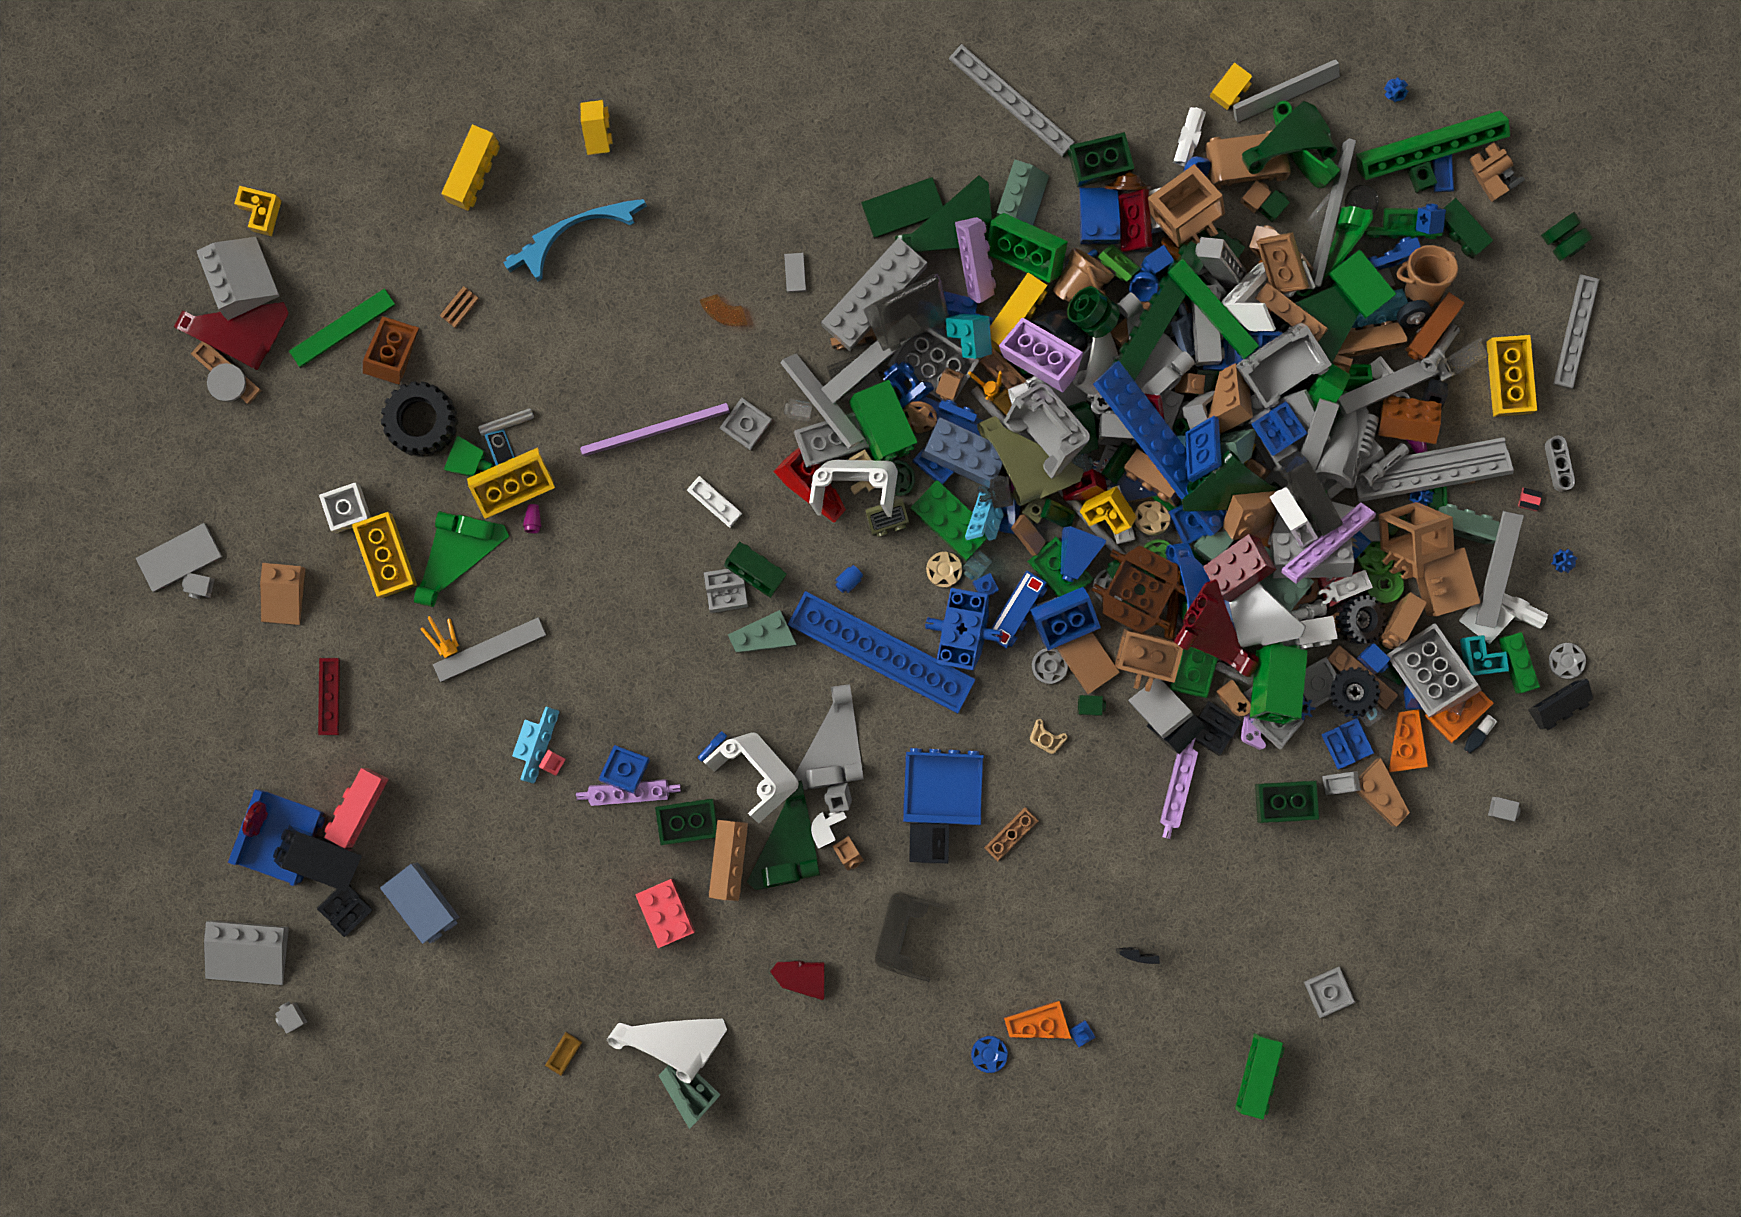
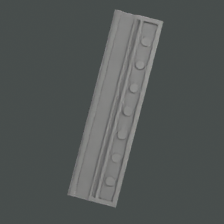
(1441, 469)

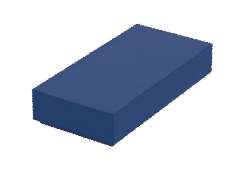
(1443, 173)

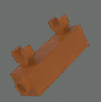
(1434, 327)

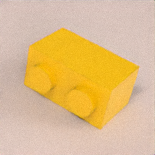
(1230, 86)

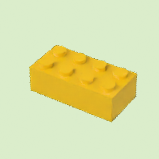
(470, 168)
(1021, 304)
(1511, 375)
(510, 483)
(384, 555)

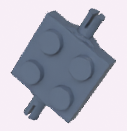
(1183, 331)

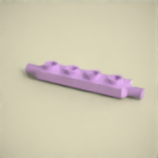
(1178, 789)
(646, 791)

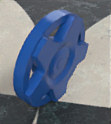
(989, 1054)

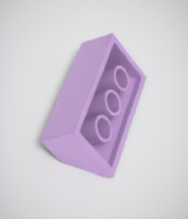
(975, 259)
(1041, 354)

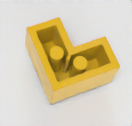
(594, 127)
(263, 208)
(1109, 507)

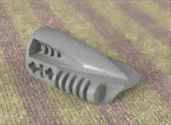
(1349, 443)

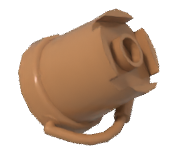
(1079, 273)
(1429, 273)

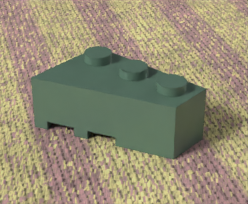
(690, 1098)

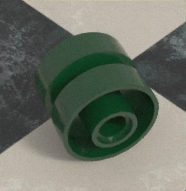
(1570, 241)
(1093, 312)

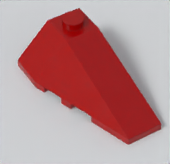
(799, 479)

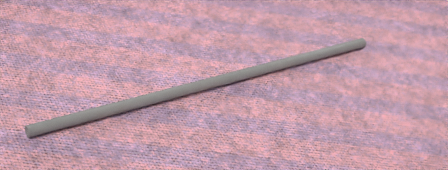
(1075, 504)

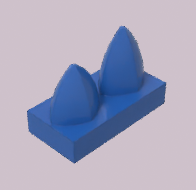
(1007, 522)

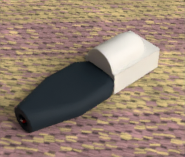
(1479, 734)

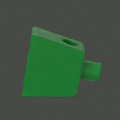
(466, 459)

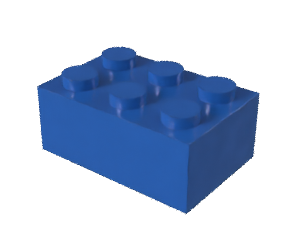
(1065, 618)

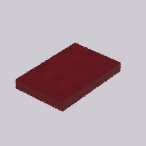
(1135, 221)

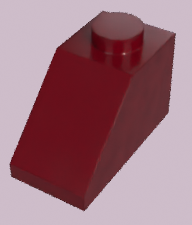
(1091, 485)

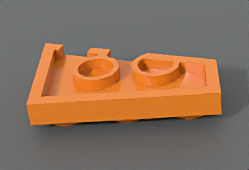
(1453, 725)
(1408, 743)
(1039, 1022)

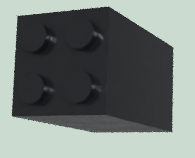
(316, 858)

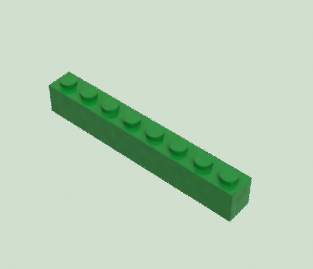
(1433, 145)

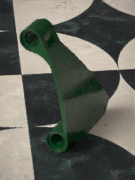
(1296, 132)
(940, 229)
(1336, 313)
(1217, 487)
(789, 849)

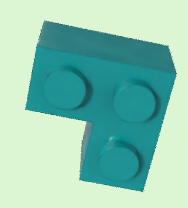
(974, 334)
(1476, 657)

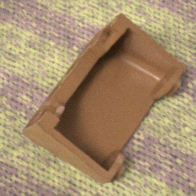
(1228, 165)

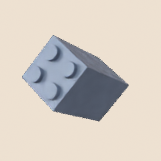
(420, 903)

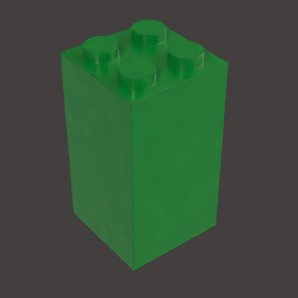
(883, 422)
(1279, 683)

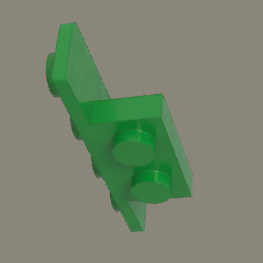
(1399, 222)

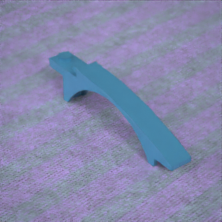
(535, 254)

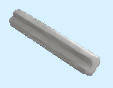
(506, 422)

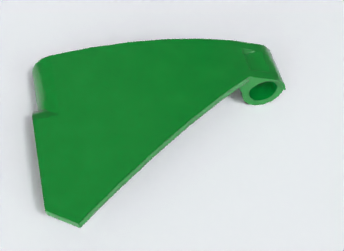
(1315, 171)
(1349, 228)
(455, 549)

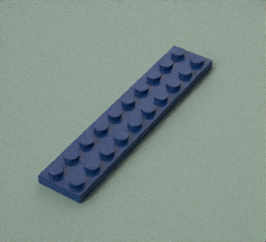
(1152, 435)
(881, 652)

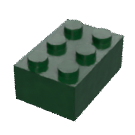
(1100, 159)
(1286, 801)
(686, 821)

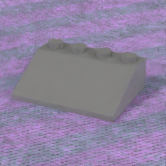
(237, 275)
(933, 353)
(1433, 671)
(245, 952)

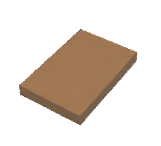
(1283, 263)
(1088, 661)

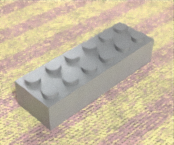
(889, 274)

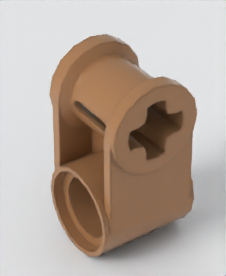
(1231, 696)

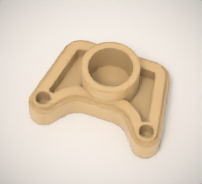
(1046, 740)

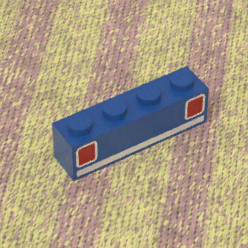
(1017, 608)

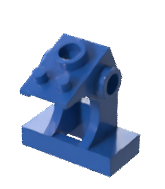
(898, 374)

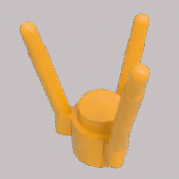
(990, 388)
(446, 647)

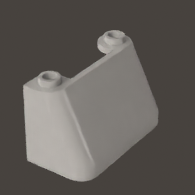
(1283, 364)
(1050, 425)

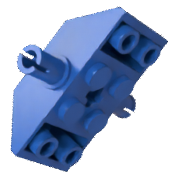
(969, 611)

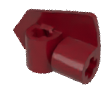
(801, 977)

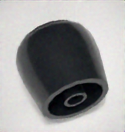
(1062, 327)

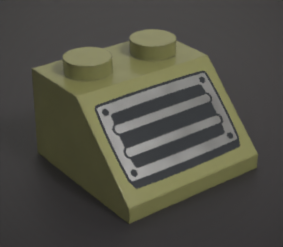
(880, 523)

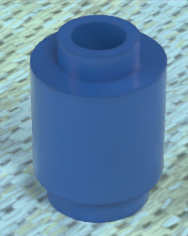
(848, 579)

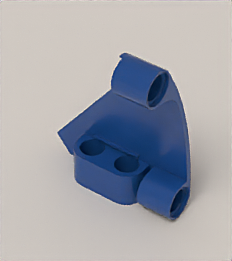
(1191, 571)

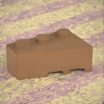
(1231, 399)
(1143, 469)
(1382, 794)

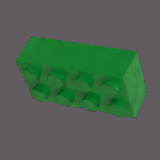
(1026, 247)
(1329, 385)
(948, 519)
(1259, 1076)

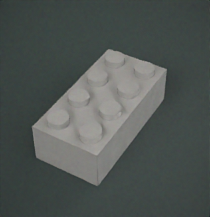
(1285, 549)

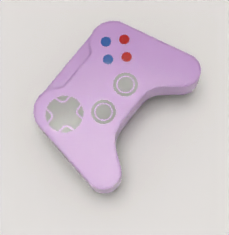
(1250, 734)

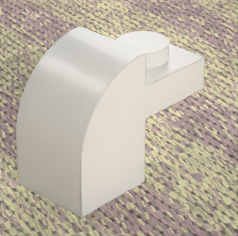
(821, 828)

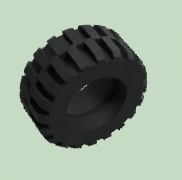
(397, 405)

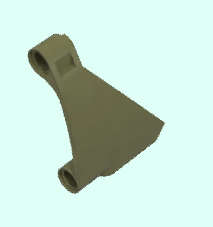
(1025, 462)

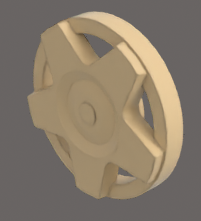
(1152, 517)
(944, 569)

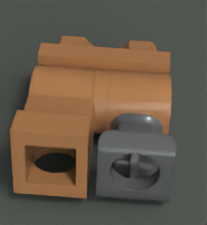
(1488, 172)

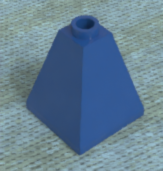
(1077, 552)

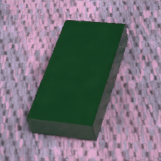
(1115, 467)
(1058, 514)

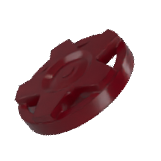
(254, 819)

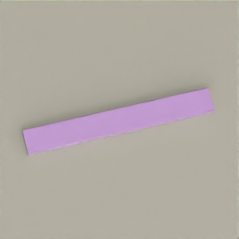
(654, 429)

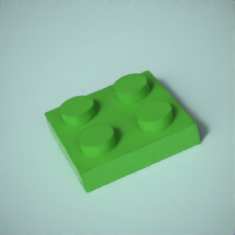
(1119, 262)

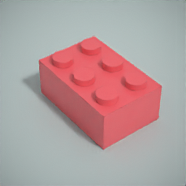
(665, 913)

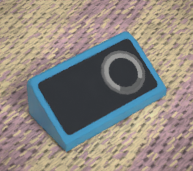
(499, 446)

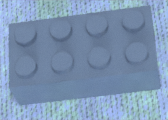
(962, 452)

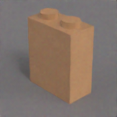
(1402, 621)

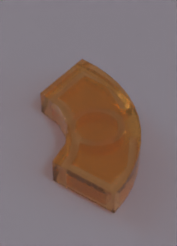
(722, 312)

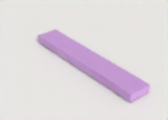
(1327, 544)

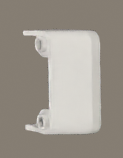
(1246, 308)
(879, 473)
(778, 780)

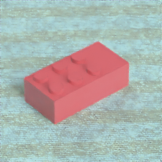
(356, 808)

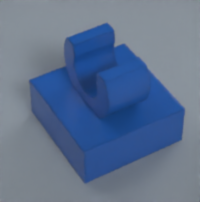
(1081, 1033)

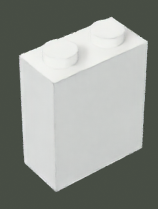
(1293, 517)

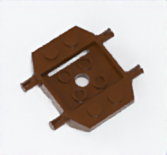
(1155, 593)

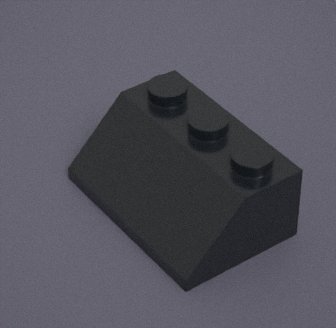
(1562, 704)

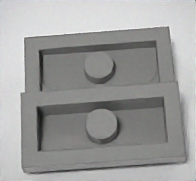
(725, 591)

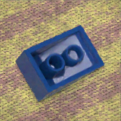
(1099, 216)

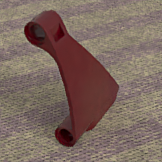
(242, 337)
(1211, 630)

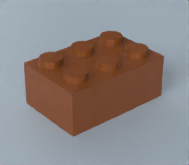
(1410, 419)

